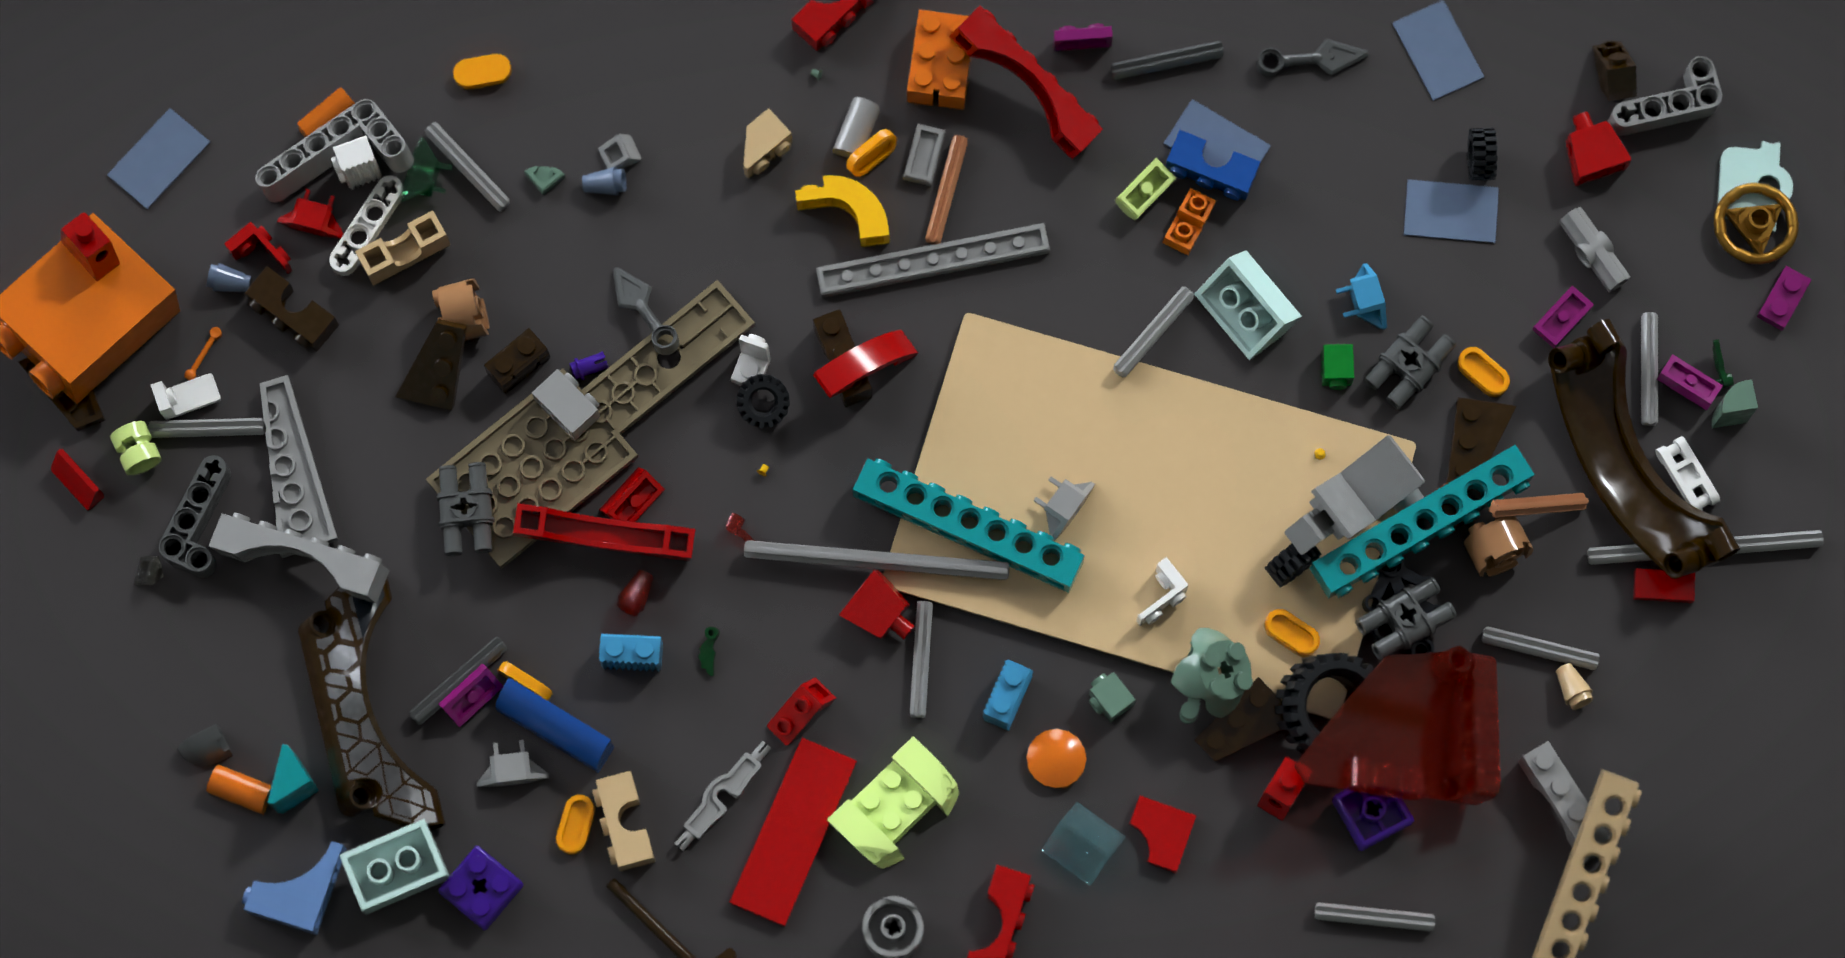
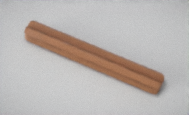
(946, 189)
(1538, 505)

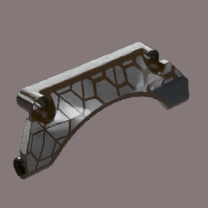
(354, 744)

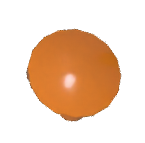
(1056, 758)

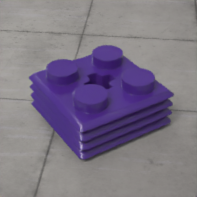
(1366, 828)
(475, 868)

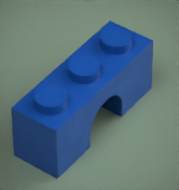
(1233, 178)

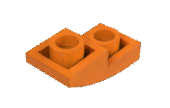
(1189, 221)

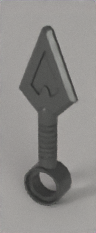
(1329, 56)
(635, 295)

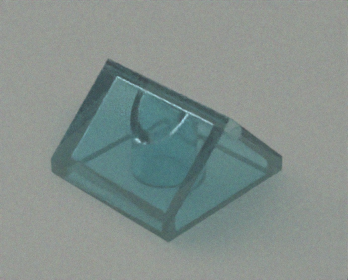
(1083, 843)

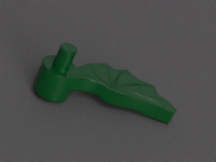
(1725, 379)
(707, 652)

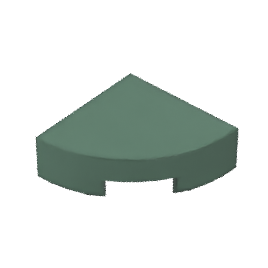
(544, 177)

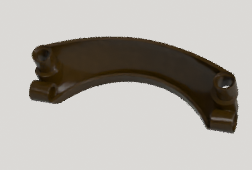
(1596, 413)

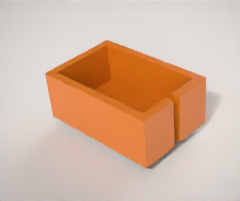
(938, 62)

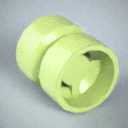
(135, 445)

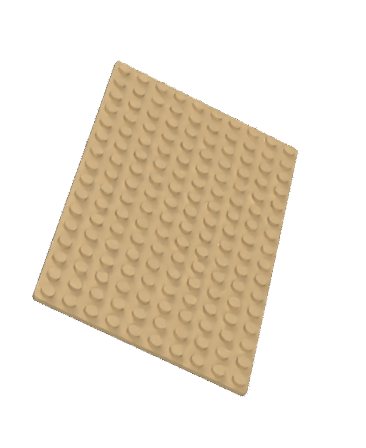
(1175, 476)

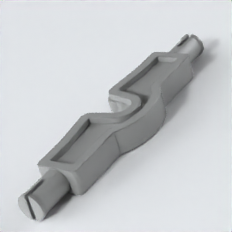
(733, 783)

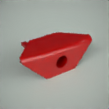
(313, 218)

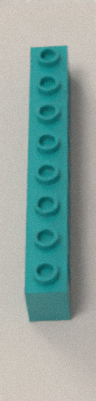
(1508, 464)
(879, 471)

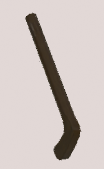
(653, 924)

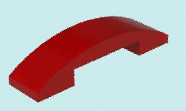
(863, 361)

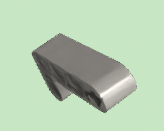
(1663, 102)

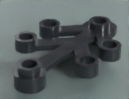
(1395, 579)

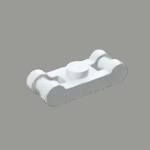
(1687, 474)

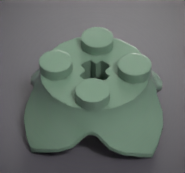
(1199, 675)

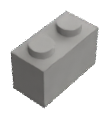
(566, 404)

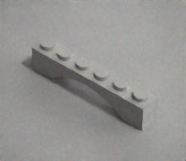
(245, 541)

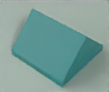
(290, 783)

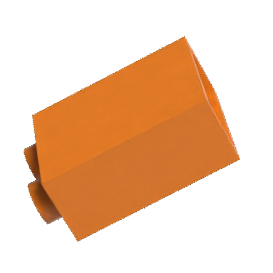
(82, 326)

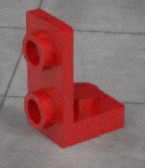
(244, 243)
(800, 709)

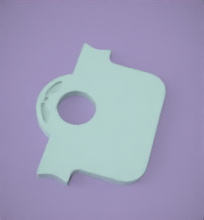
(1749, 166)

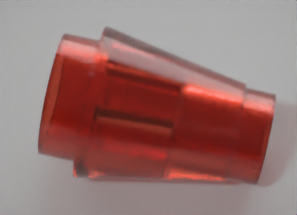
(635, 594)

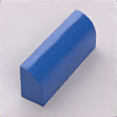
(554, 725)

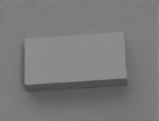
(924, 155)

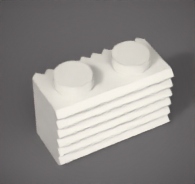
(355, 162)

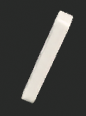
(362, 223)

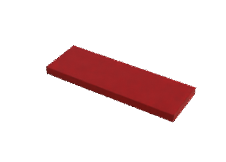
(793, 832)

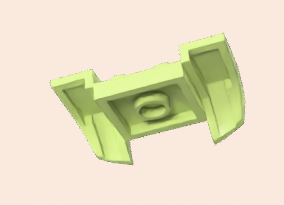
(895, 803)

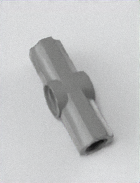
(1594, 249)

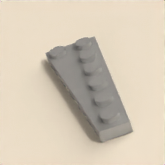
(293, 471)

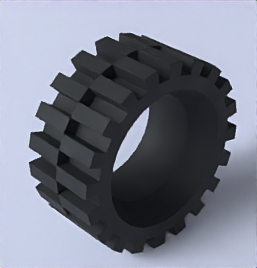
(1305, 675)

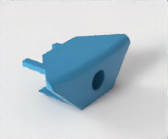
(1366, 297)

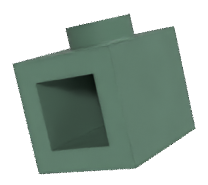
(1110, 696)

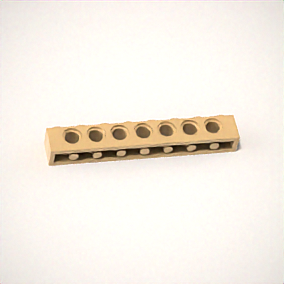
(1607, 786)

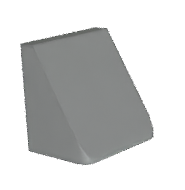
(619, 152)

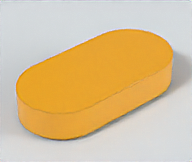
(482, 71)
(871, 153)
(1483, 371)
(1292, 632)
(510, 671)
(575, 824)

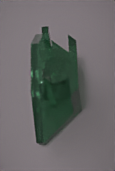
(423, 173)

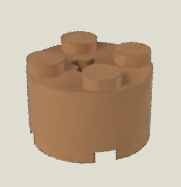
(462, 306)
(1497, 545)

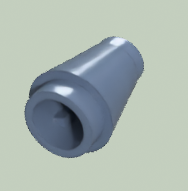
(606, 181)
(227, 279)

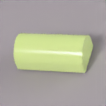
(1145, 189)

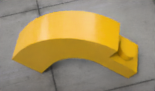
(854, 199)

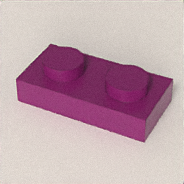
(1082, 38)
(1784, 298)
(1563, 317)
(1689, 382)
(471, 695)

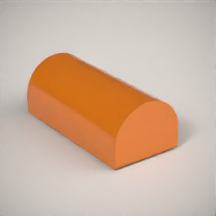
(325, 111)
(239, 789)

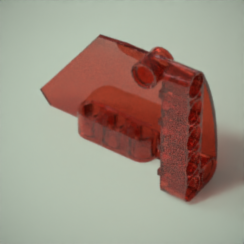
(1415, 731)

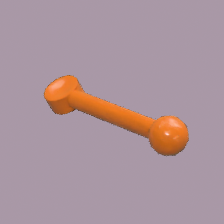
(215, 333)

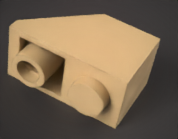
(765, 140)

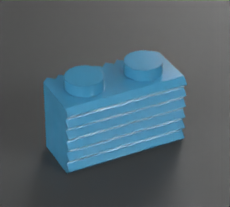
(631, 652)
(1007, 694)

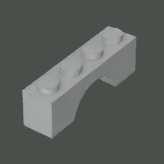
(1553, 780)

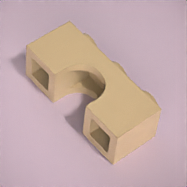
(386, 258)
(615, 796)

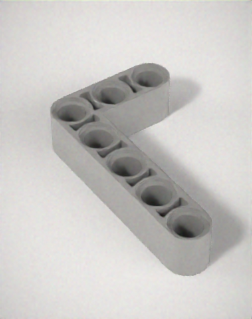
(314, 153)

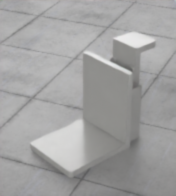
(1357, 496)

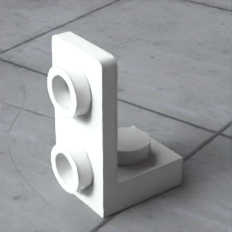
(752, 360)
(185, 396)
(1168, 578)

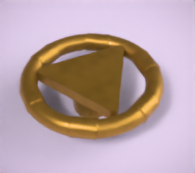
(1755, 223)

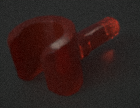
(734, 526)

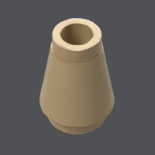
(1573, 686)

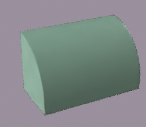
(1736, 405)

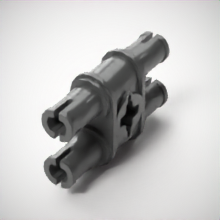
(1416, 374)
(478, 515)
(1407, 605)

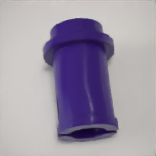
(586, 366)

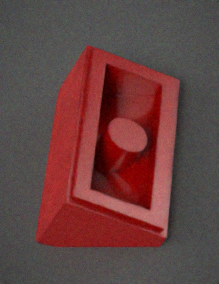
(76, 480)
(632, 497)

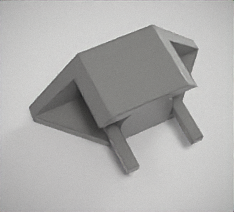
(1064, 504)
(511, 769)

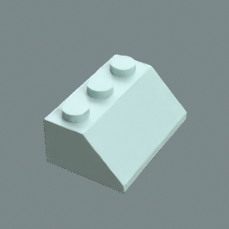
(1247, 304)
(394, 867)

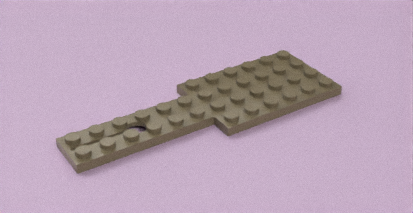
(542, 466)

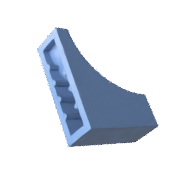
(298, 901)

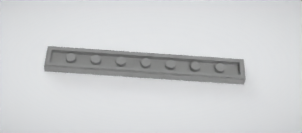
(933, 260)

